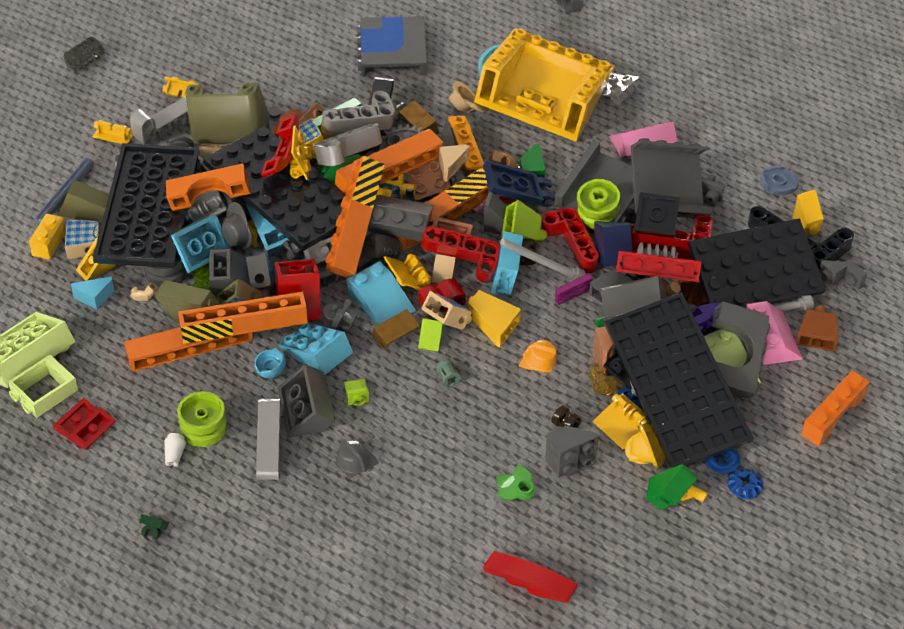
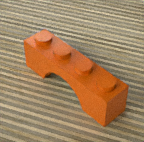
(185, 190)
(827, 414)

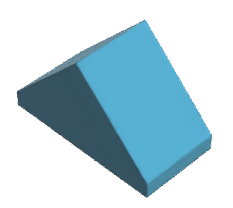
(93, 292)

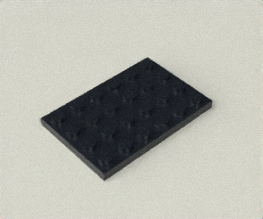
(758, 265)

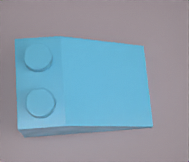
(197, 240)
(378, 293)

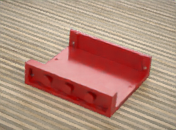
(653, 265)

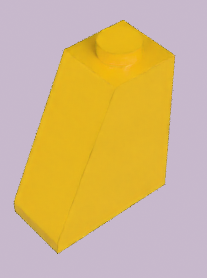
(494, 316)

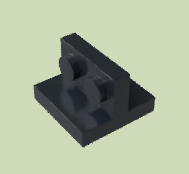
(657, 214)

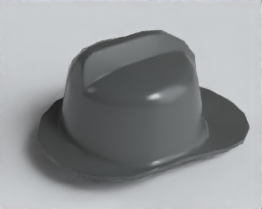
(236, 227)
(354, 458)

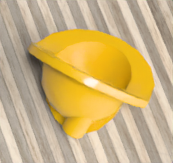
(645, 447)

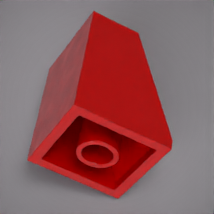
(300, 277)

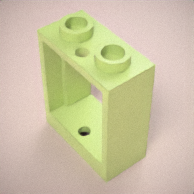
(34, 374)

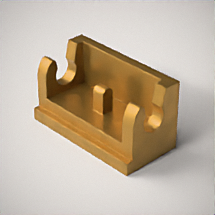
(418, 116)
(394, 328)

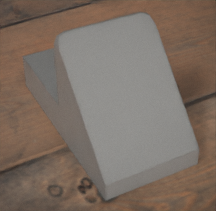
(319, 251)

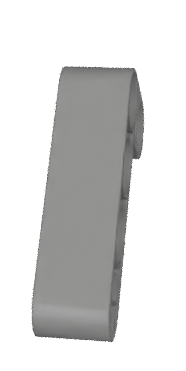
(346, 119)
(153, 128)
(333, 150)
(268, 438)

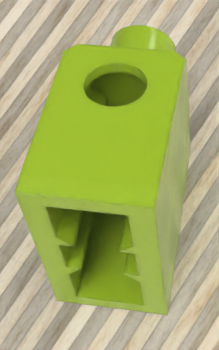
(523, 221)

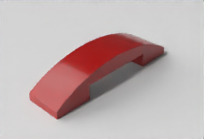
(283, 153)

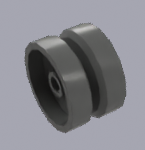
(159, 274)

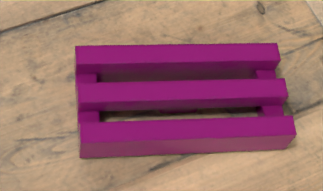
(573, 289)

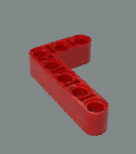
(701, 229)

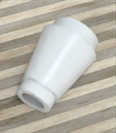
(174, 448)

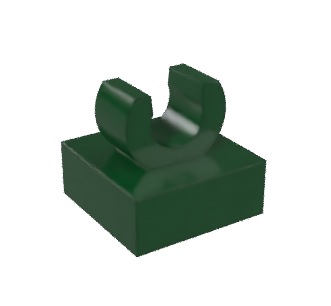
(152, 523)

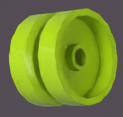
(598, 202)
(202, 419)

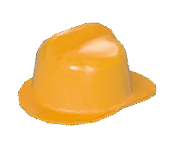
(539, 356)

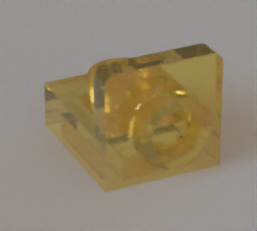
(599, 382)

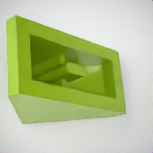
(431, 334)

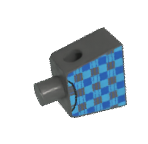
(262, 274)

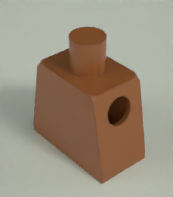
(818, 330)

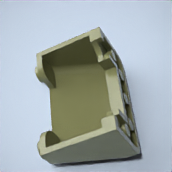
(225, 116)

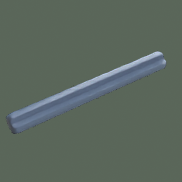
(58, 198)

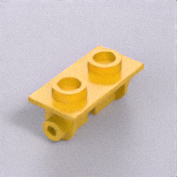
(175, 85)
(117, 133)

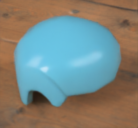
(270, 359)

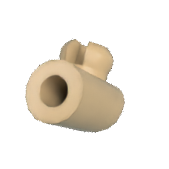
(144, 295)

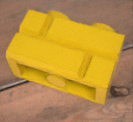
(47, 236)

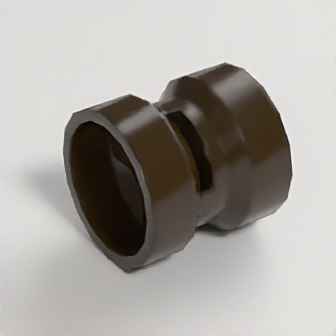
(528, 244)
(563, 417)

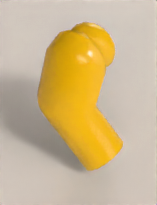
(696, 493)

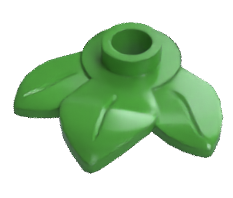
(512, 485)

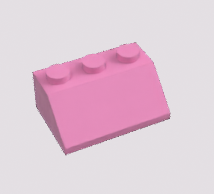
(624, 140)
(779, 340)

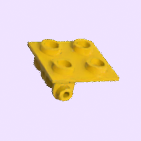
(301, 156)
(410, 272)
(621, 420)

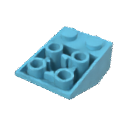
(270, 236)
(317, 346)

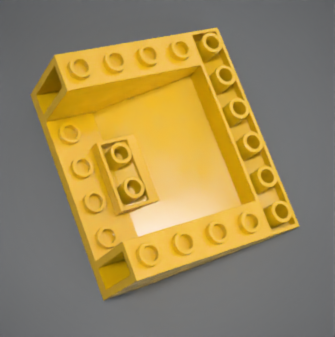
(543, 83)

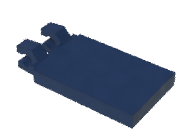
(518, 184)

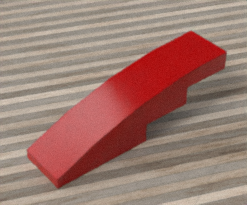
(533, 577)

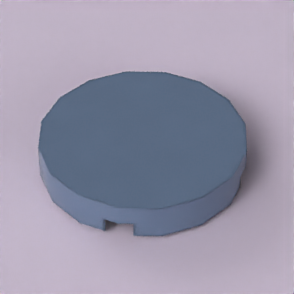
(779, 180)

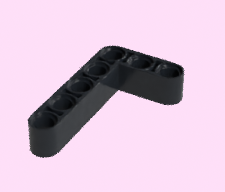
(830, 249)

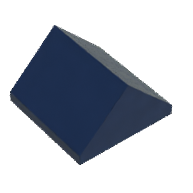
(610, 239)

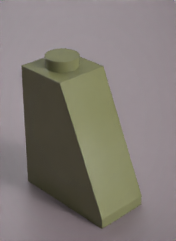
(84, 202)
(183, 297)

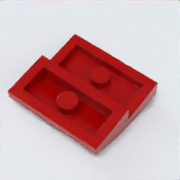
(84, 424)

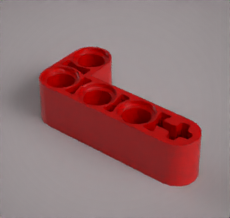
(568, 222)
(459, 249)

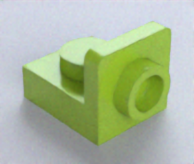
(356, 392)

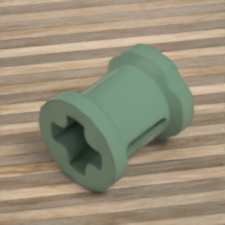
(448, 372)

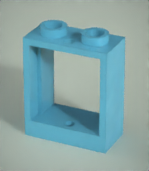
(507, 266)

